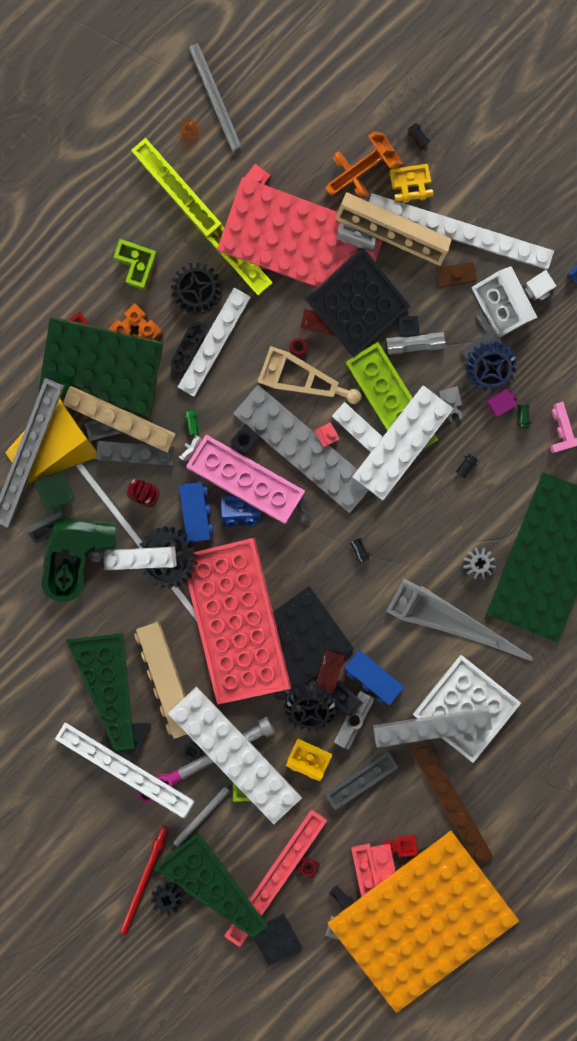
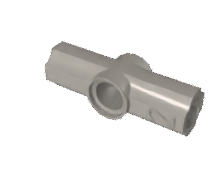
(348, 731)

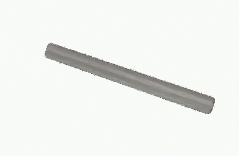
(215, 97)

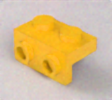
(308, 760)

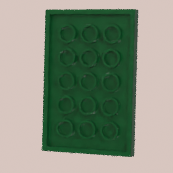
(103, 364)

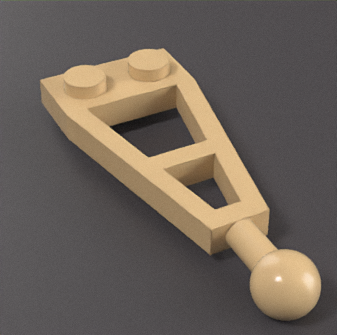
(273, 367)

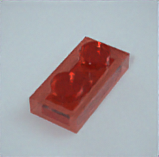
(312, 322)

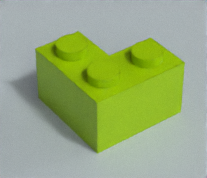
(141, 261)

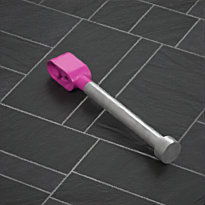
(264, 728)

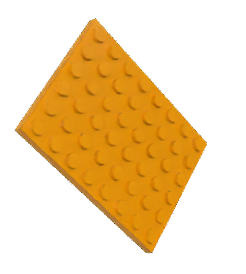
(423, 921)

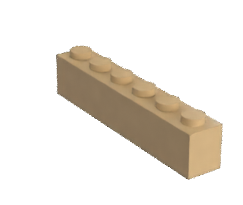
(393, 229)
(162, 671)

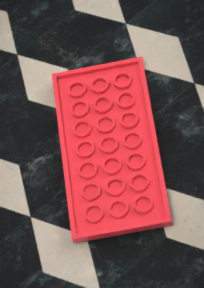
(285, 234)
(237, 622)

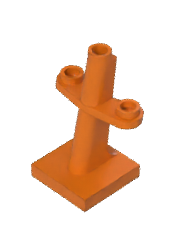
(382, 152)

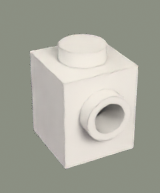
(539, 286)

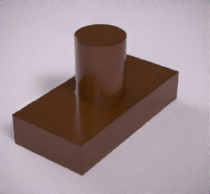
(456, 274)

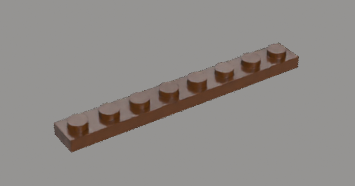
(450, 801)

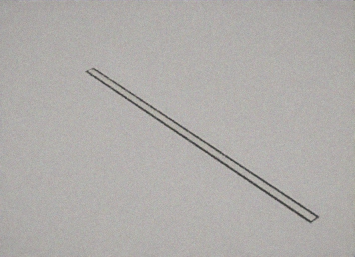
(129, 530)

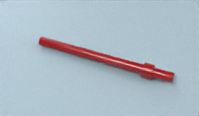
(158, 846)

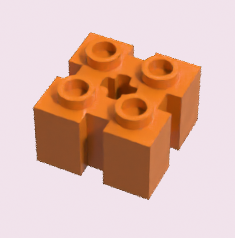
(135, 319)

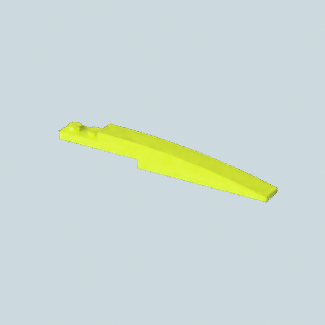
(197, 212)

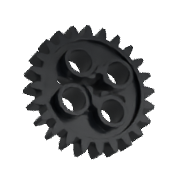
(173, 575)

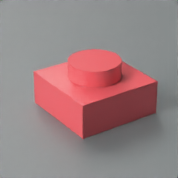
(258, 174)
(327, 434)

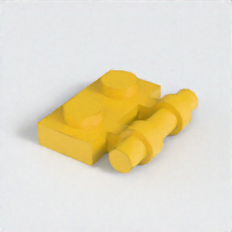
(409, 177)

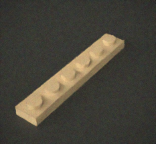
(119, 419)

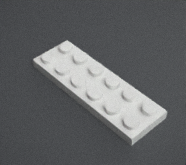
(402, 442)

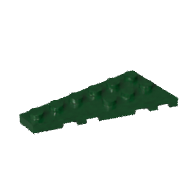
(106, 678)
(206, 879)

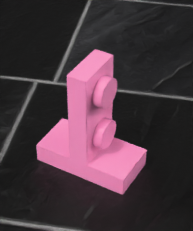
(564, 430)

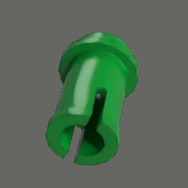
(192, 422)

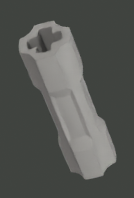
(399, 345)

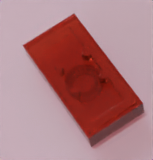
(329, 670)

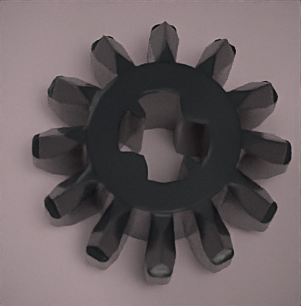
(173, 902)

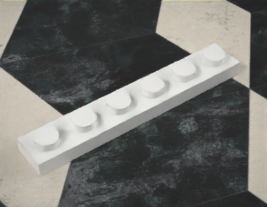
(214, 342)

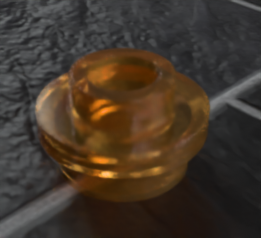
(192, 134)

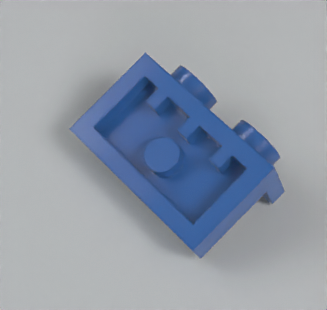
(238, 512)

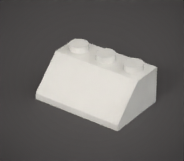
(504, 301)

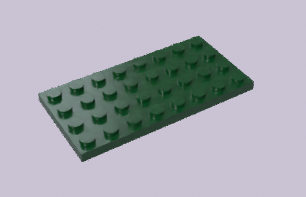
(542, 565)

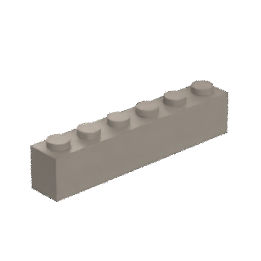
(432, 727)

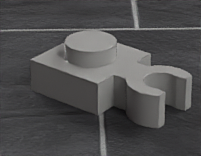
(452, 398)

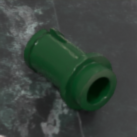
(523, 416)

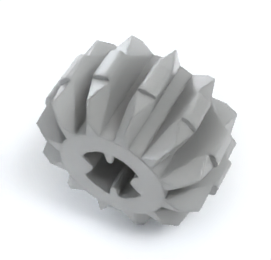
(484, 567)

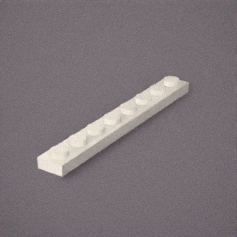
(125, 770)

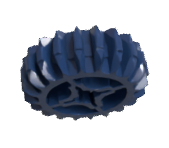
(481, 377)

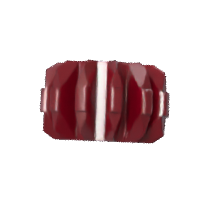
(143, 493)

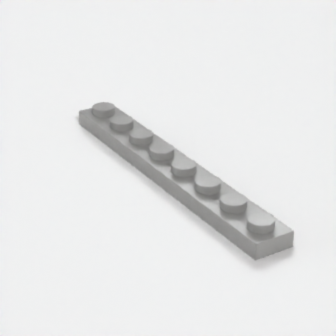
(28, 450)

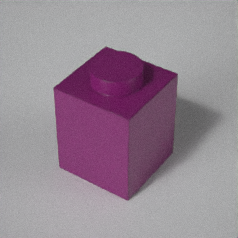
(502, 402)

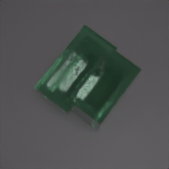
(54, 492)

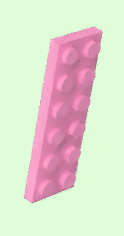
(245, 479)

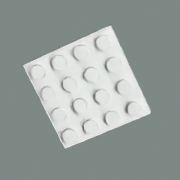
(467, 689)

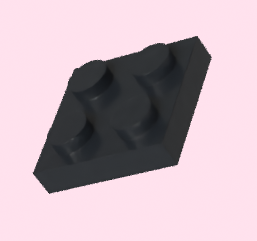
(277, 940)

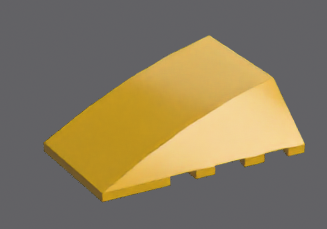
(61, 448)

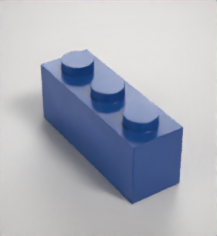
(196, 511)
(373, 677)

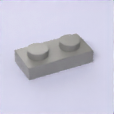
(355, 237)

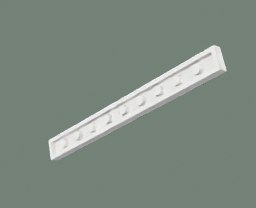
(470, 234)

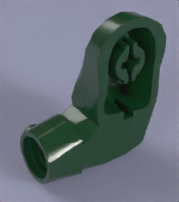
(67, 555)

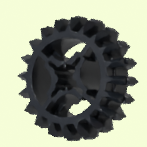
(188, 290)
(309, 701)

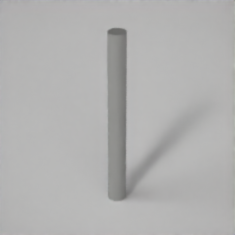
(201, 817)

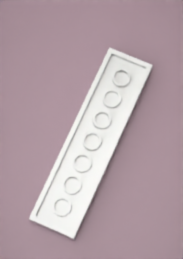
(235, 755)

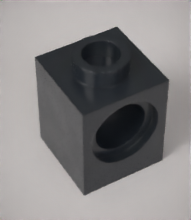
(245, 430)

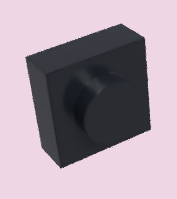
(408, 326)

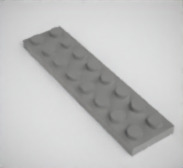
(301, 447)

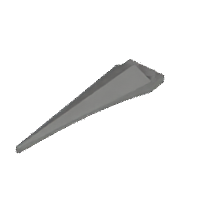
(425, 608)

